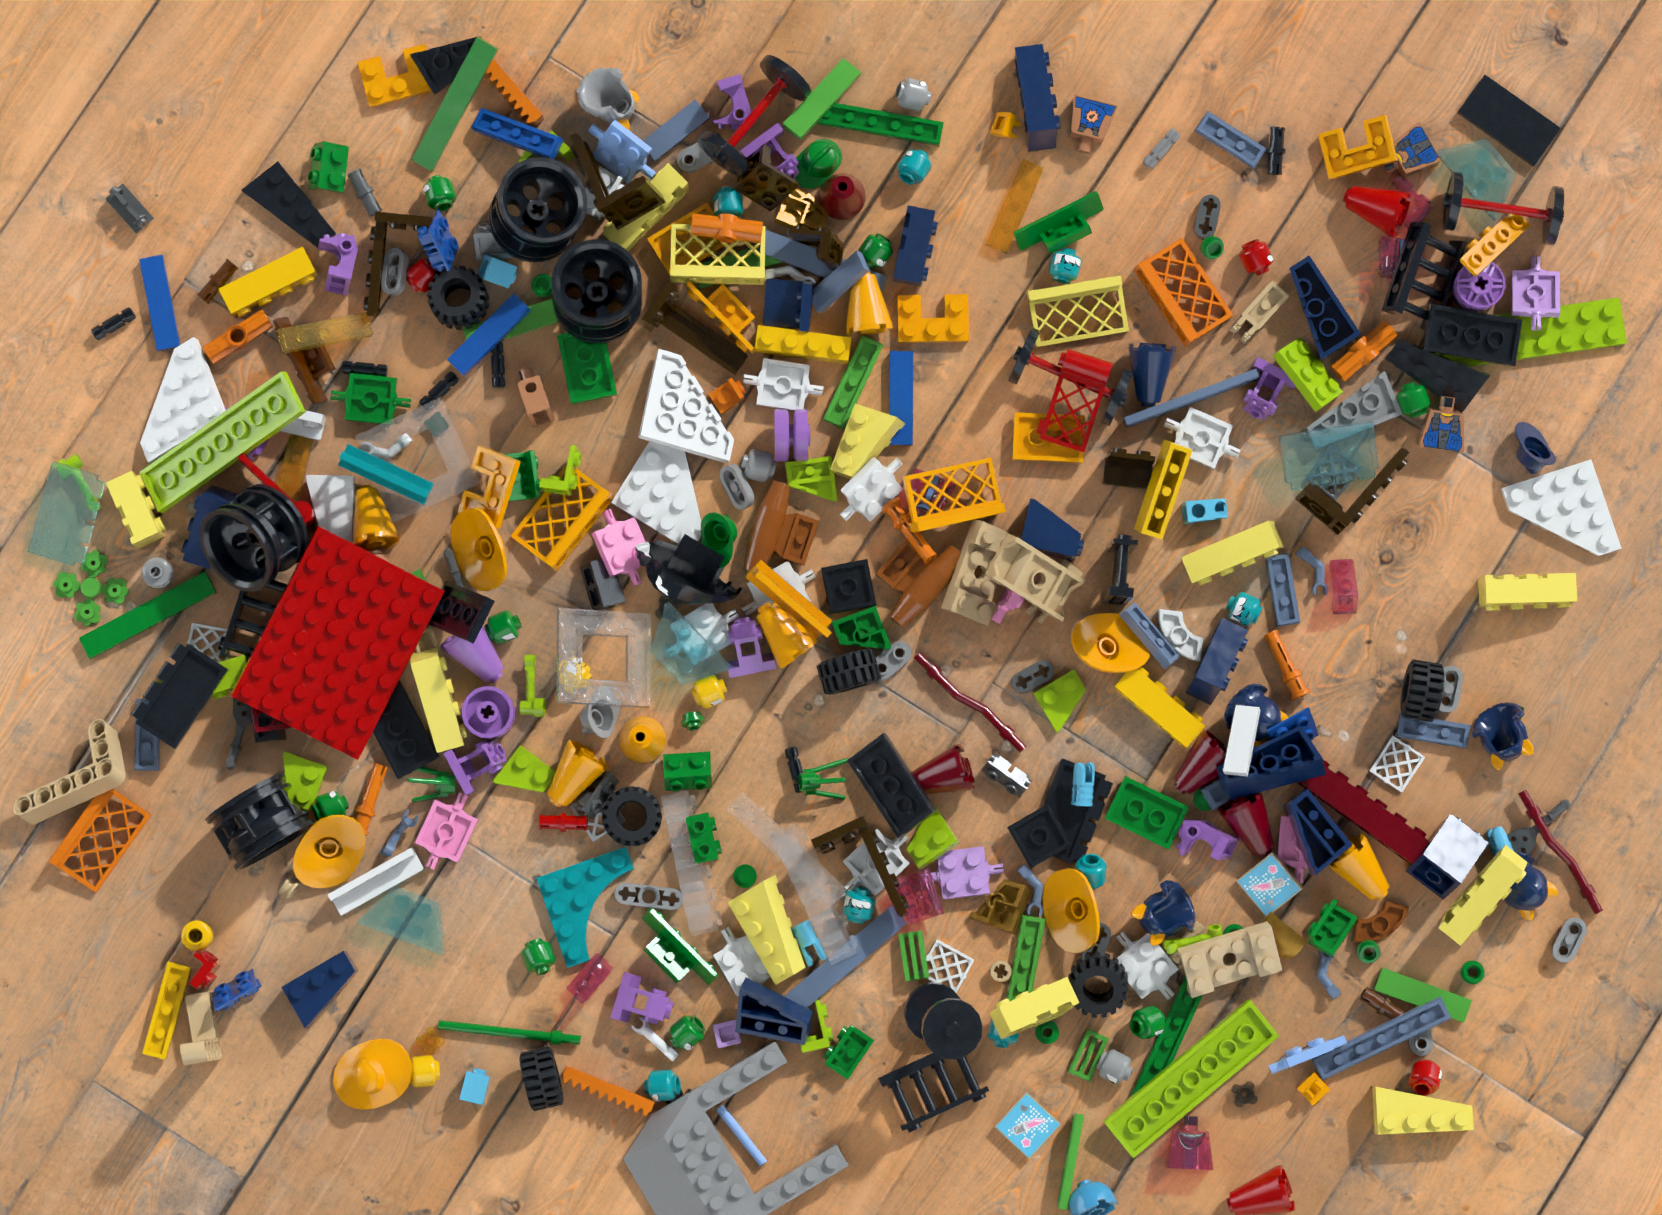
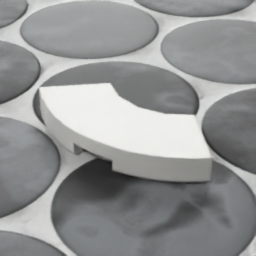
(1178, 635)

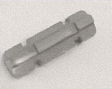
(1161, 148)

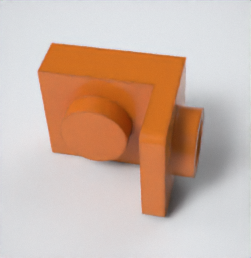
(727, 395)

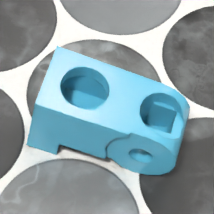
(1203, 510)

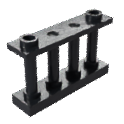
(1406, 268)
(1120, 592)
(226, 642)
(914, 1071)

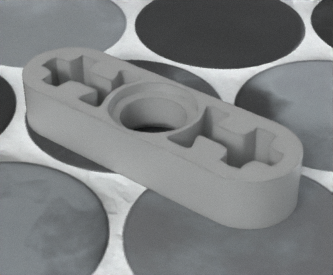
(630, 900)

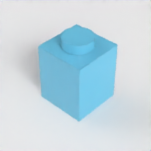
(497, 271)
(475, 1086)

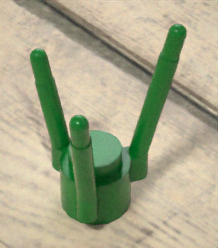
(810, 781)
(444, 784)

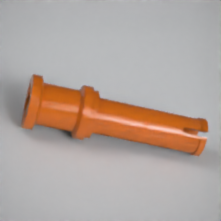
(901, 523)
(1290, 675)
(365, 810)

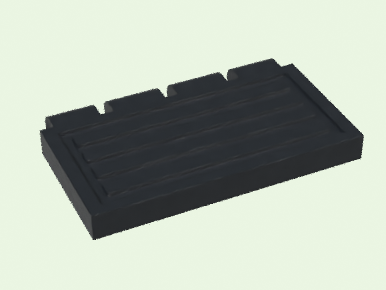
(180, 696)
(1075, 818)

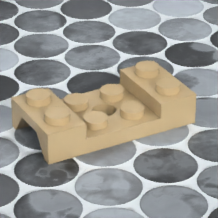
(1018, 564)
(969, 594)
(1253, 953)

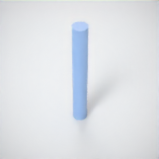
(741, 1135)

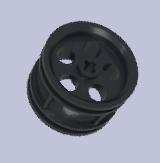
(550, 180)
(611, 262)
(253, 537)
(258, 822)

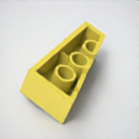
(673, 189)
(1232, 552)
(1527, 590)
(437, 699)
(1483, 894)
(768, 929)
(1411, 1113)

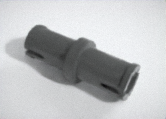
(364, 192)

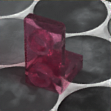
(1420, 201)
(1344, 587)

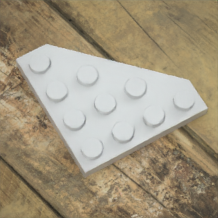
(184, 401)
(679, 413)
(661, 493)
(1568, 505)

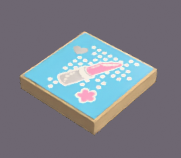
(1269, 884)
(1027, 1125)

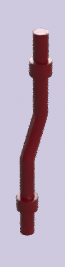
(934, 672)
(1586, 890)

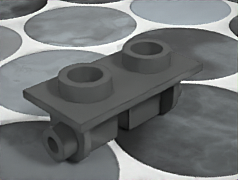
(129, 208)
(1014, 782)
(592, 803)

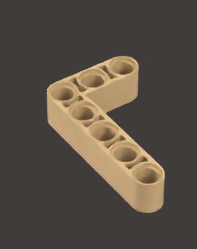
(86, 783)
(203, 1031)

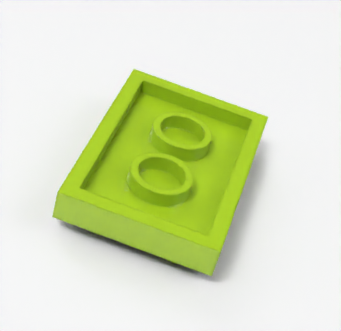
(1308, 374)

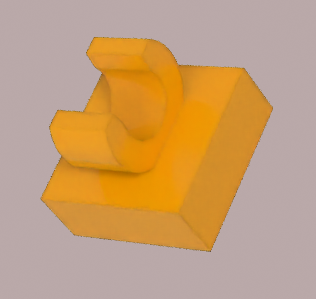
(1003, 125)
(1313, 1088)

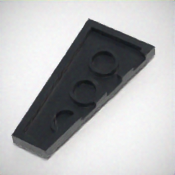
(286, 201)
(1438, 373)

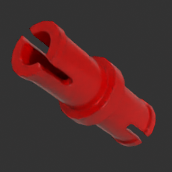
(563, 822)

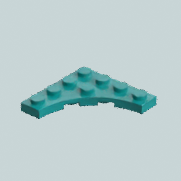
(571, 896)

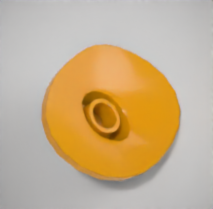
(478, 549)
(1108, 644)
(329, 851)
(1071, 910)
(372, 1074)

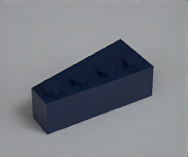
(1037, 97)
(1324, 313)
(1276, 764)

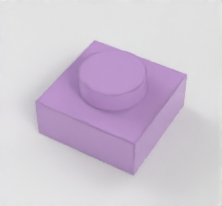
(726, 1034)

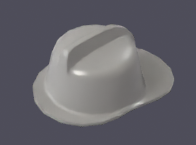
(599, 719)

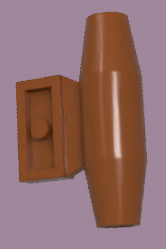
(775, 531)
(918, 581)

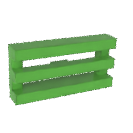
(916, 976)
(1096, 1036)

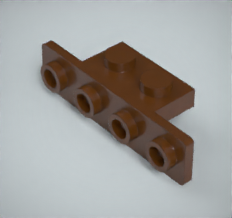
(309, 365)

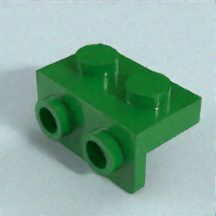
(328, 167)
(526, 482)
(687, 771)
(701, 837)
(1331, 929)
(848, 1051)

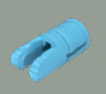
(1083, 784)
(1497, 839)
(805, 937)

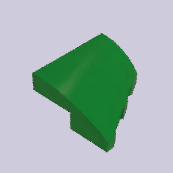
(862, 630)

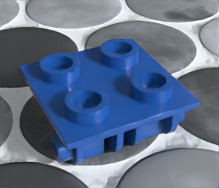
(439, 243)
(1301, 718)
(226, 994)

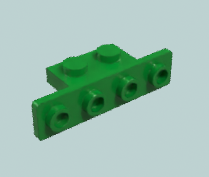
(1061, 226)
(673, 952)

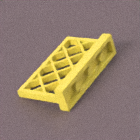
(715, 274)
(1080, 290)

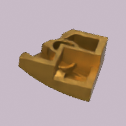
(802, 211)
(1003, 907)
(1286, 939)

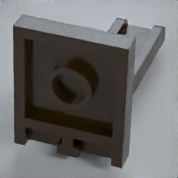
(622, 204)
(376, 256)
(691, 330)
(1331, 512)
(847, 834)

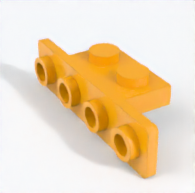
(1492, 243)
(727, 310)

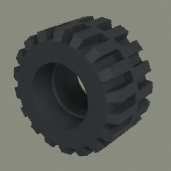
(464, 314)
(848, 671)
(1422, 690)
(620, 798)
(1106, 968)
(541, 1078)

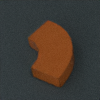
(1381, 924)

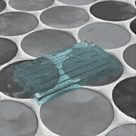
(1329, 453)
(64, 514)

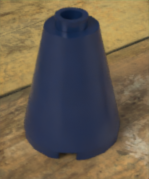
(1151, 369)

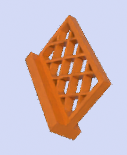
(1164, 298)
(79, 831)

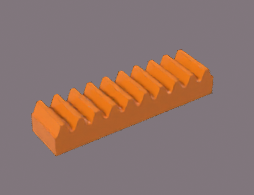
(513, 94)
(608, 1088)

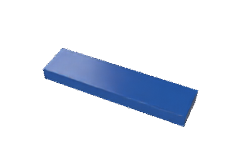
(517, 134)
(160, 302)
(489, 334)
(901, 395)

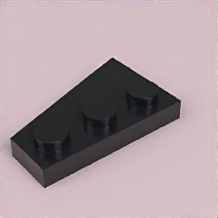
(442, 63)

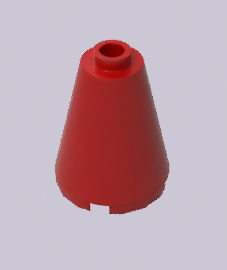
(1379, 207)
(1263, 1194)

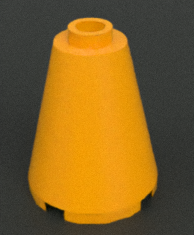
(867, 308)
(372, 521)
(784, 634)
(650, 747)
(574, 773)
(1361, 869)

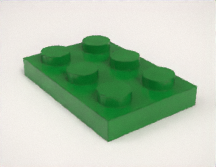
(586, 369)
(1146, 812)

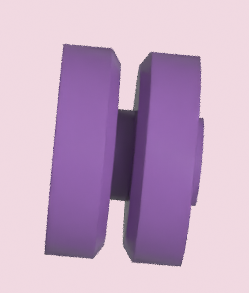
(791, 435)
(474, 712)

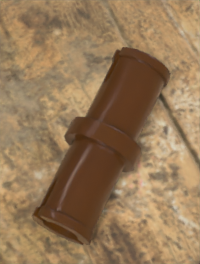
(217, 281)
(1380, 1004)

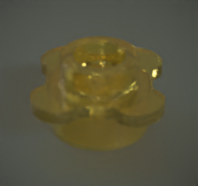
(430, 1034)

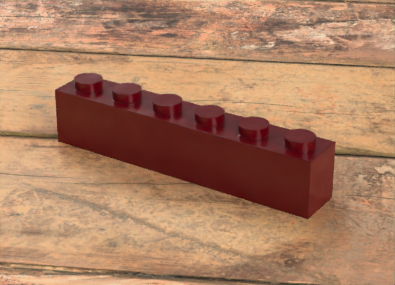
(1367, 814)

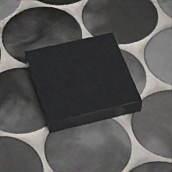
(848, 586)
(1039, 836)

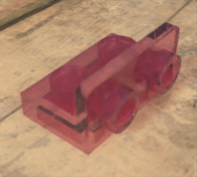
(920, 895)
(590, 978)

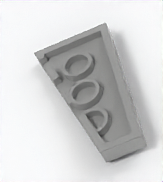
(1370, 403)

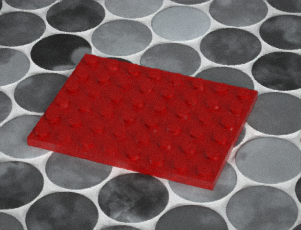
(337, 643)

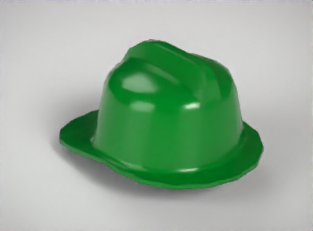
(818, 163)
(719, 534)

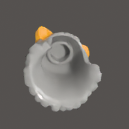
(607, 96)

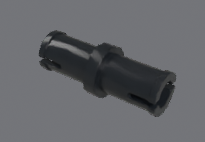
(1276, 150)

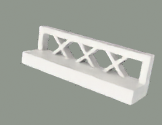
(376, 881)

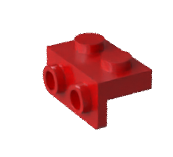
(206, 974)

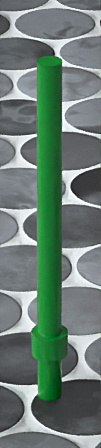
(555, 1037)

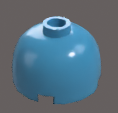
(1092, 1199)

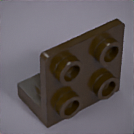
(763, 181)
(829, 246)
(1128, 469)

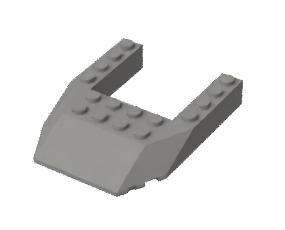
(688, 1166)

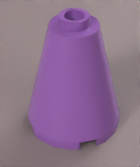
(477, 657)

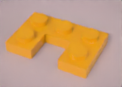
(395, 88)
(1345, 161)
(915, 329)
(502, 475)

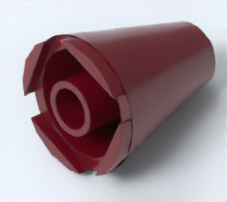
(838, 203)
(1200, 763)
(946, 773)
(1250, 823)

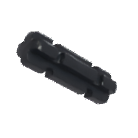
(113, 323)
(497, 366)
(364, 368)
(440, 388)
(794, 766)

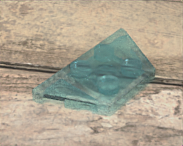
(1484, 171)
(684, 649)
(408, 919)

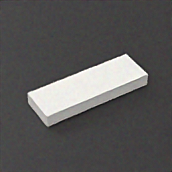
(1241, 740)

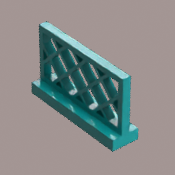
(385, 474)

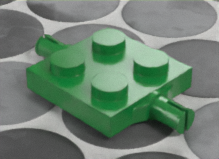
(370, 398)

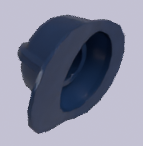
(1533, 448)

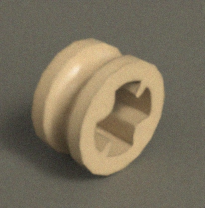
(289, 887)
(994, 975)

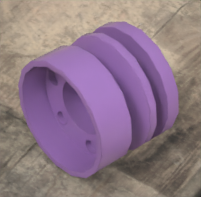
(1474, 298)

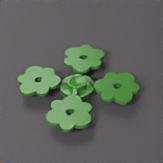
(91, 588)

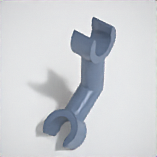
(1319, 566)
(389, 847)
(1038, 887)
(1331, 989)

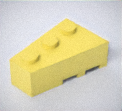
(863, 439)
(136, 509)
(1033, 1008)

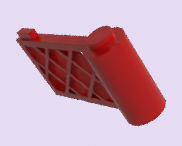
(1080, 369)
(303, 507)

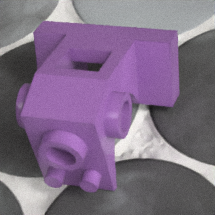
(734, 88)
(769, 138)
(345, 250)
(1271, 377)
(742, 632)
(464, 770)
(1219, 840)
(657, 1006)

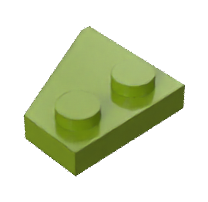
(813, 477)
(1060, 698)
(525, 772)
(305, 779)
(931, 840)

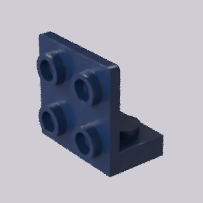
(788, 304)

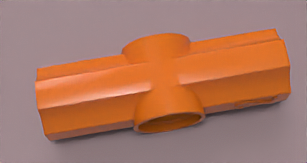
(726, 228)
(224, 345)
(1364, 351)

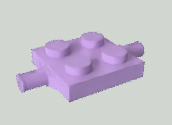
(1535, 293)
(964, 873)

